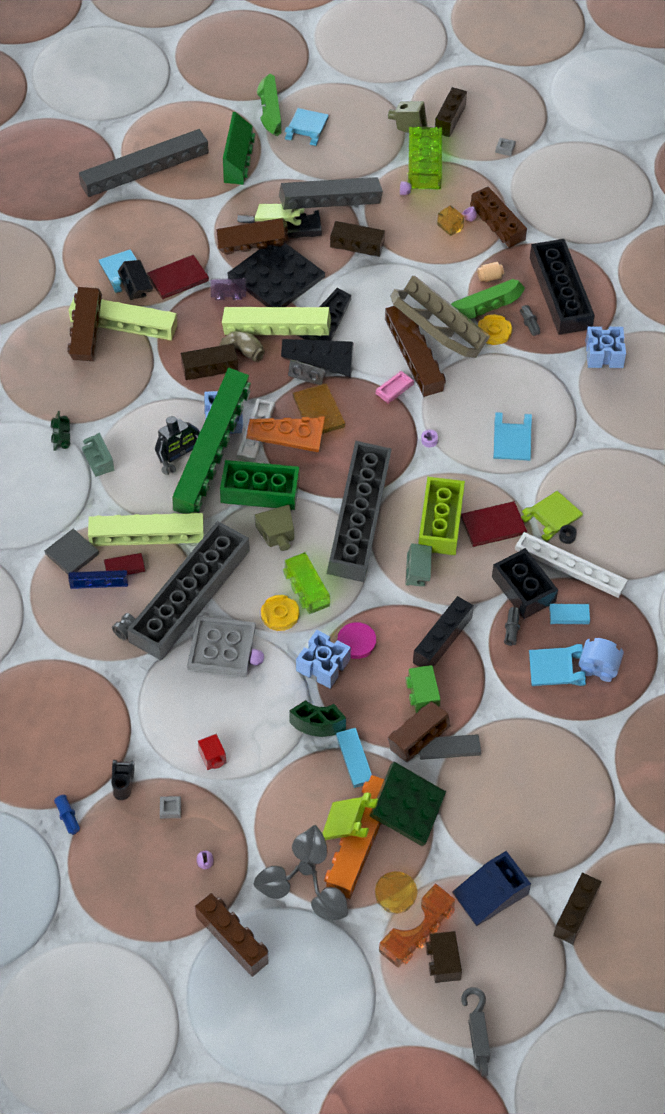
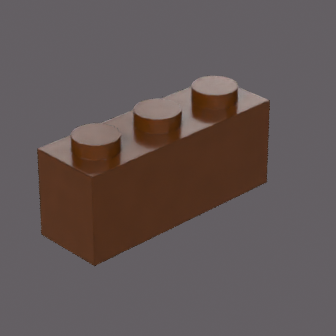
(418, 731)

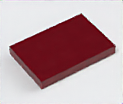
(178, 276)
(493, 524)

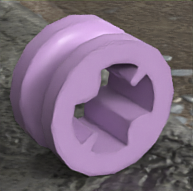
(429, 433)

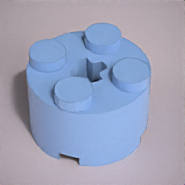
(601, 659)

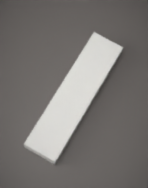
(249, 448)

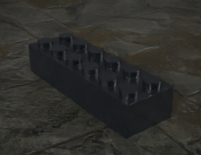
(561, 286)

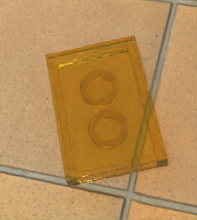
(319, 402)

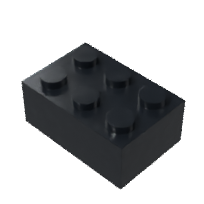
(524, 583)

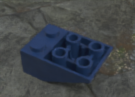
(492, 888)

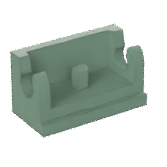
(98, 455)
(418, 564)

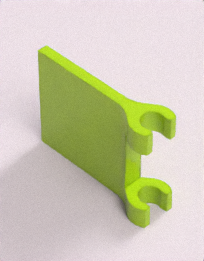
(552, 513)
(346, 817)

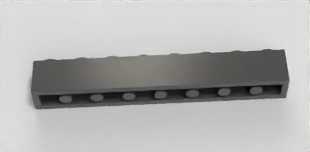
(143, 162)

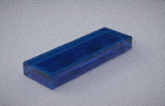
(98, 579)

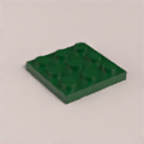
(408, 803)

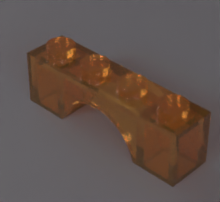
(400, 944)

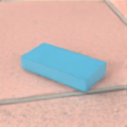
(569, 614)

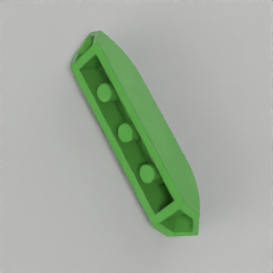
(271, 113)
(489, 299)

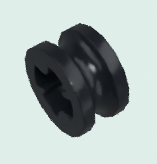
(567, 539)

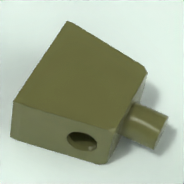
(409, 115)
(276, 527)

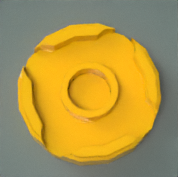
(497, 327)
(280, 612)

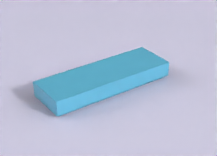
(354, 757)

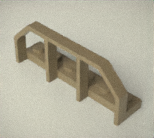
(445, 312)

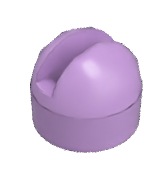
(405, 188)
(469, 214)
(256, 657)
(201, 864)

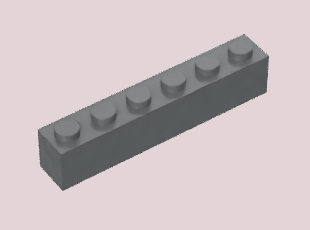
(330, 193)

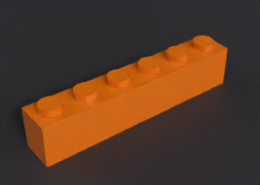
(354, 850)

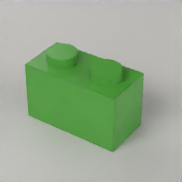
(422, 687)

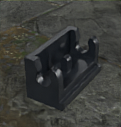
(134, 279)

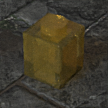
(450, 220)

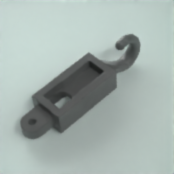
(478, 1030)

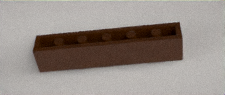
(415, 352)

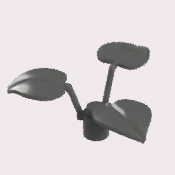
(311, 850)

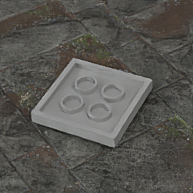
(221, 646)

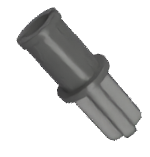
(530, 320)
(512, 626)

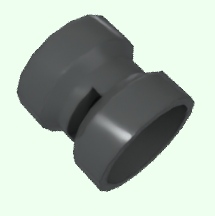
(120, 628)

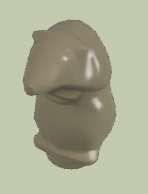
(246, 343)

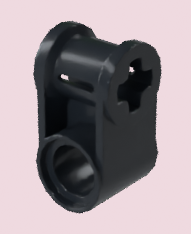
(122, 776)

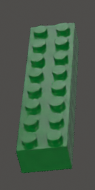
(211, 442)

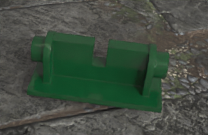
(60, 425)

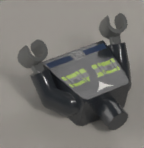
(175, 441)

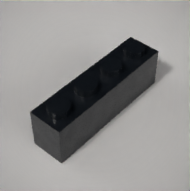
(443, 633)

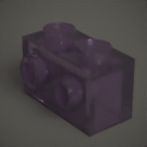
(228, 288)

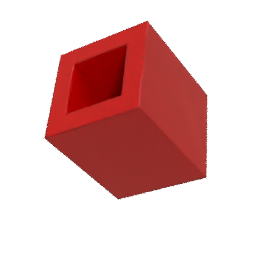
(212, 752)

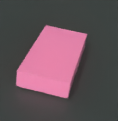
(394, 387)

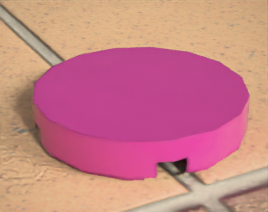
(360, 639)

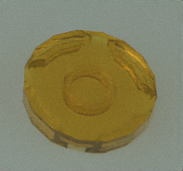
(396, 892)

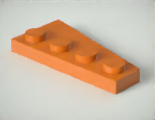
(288, 432)

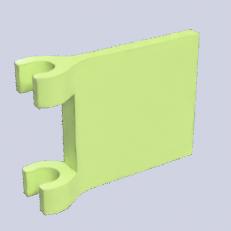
(276, 211)

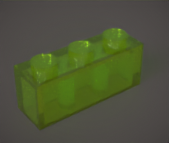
(306, 583)

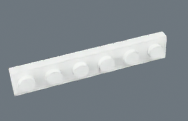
(572, 565)

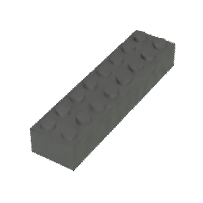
(359, 511)
(188, 590)

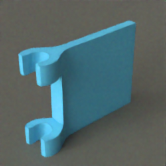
(308, 124)
(112, 264)
(512, 440)
(555, 666)

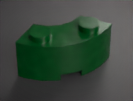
(317, 720)

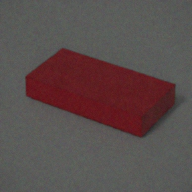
(132, 563)

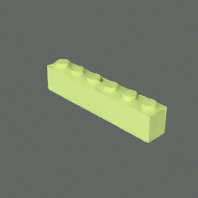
(135, 319)
(277, 320)
(145, 529)

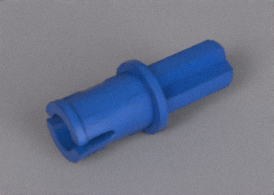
(67, 814)

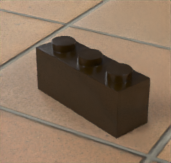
(451, 111)
(357, 238)
(209, 361)
(577, 908)

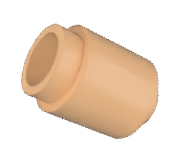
(490, 272)

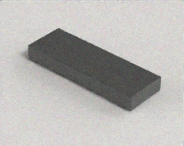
(452, 747)

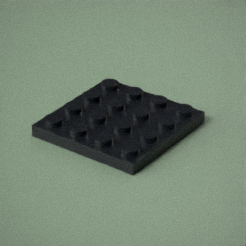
(277, 275)

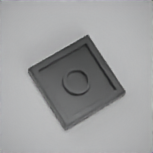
(71, 552)

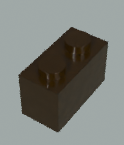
(445, 957)

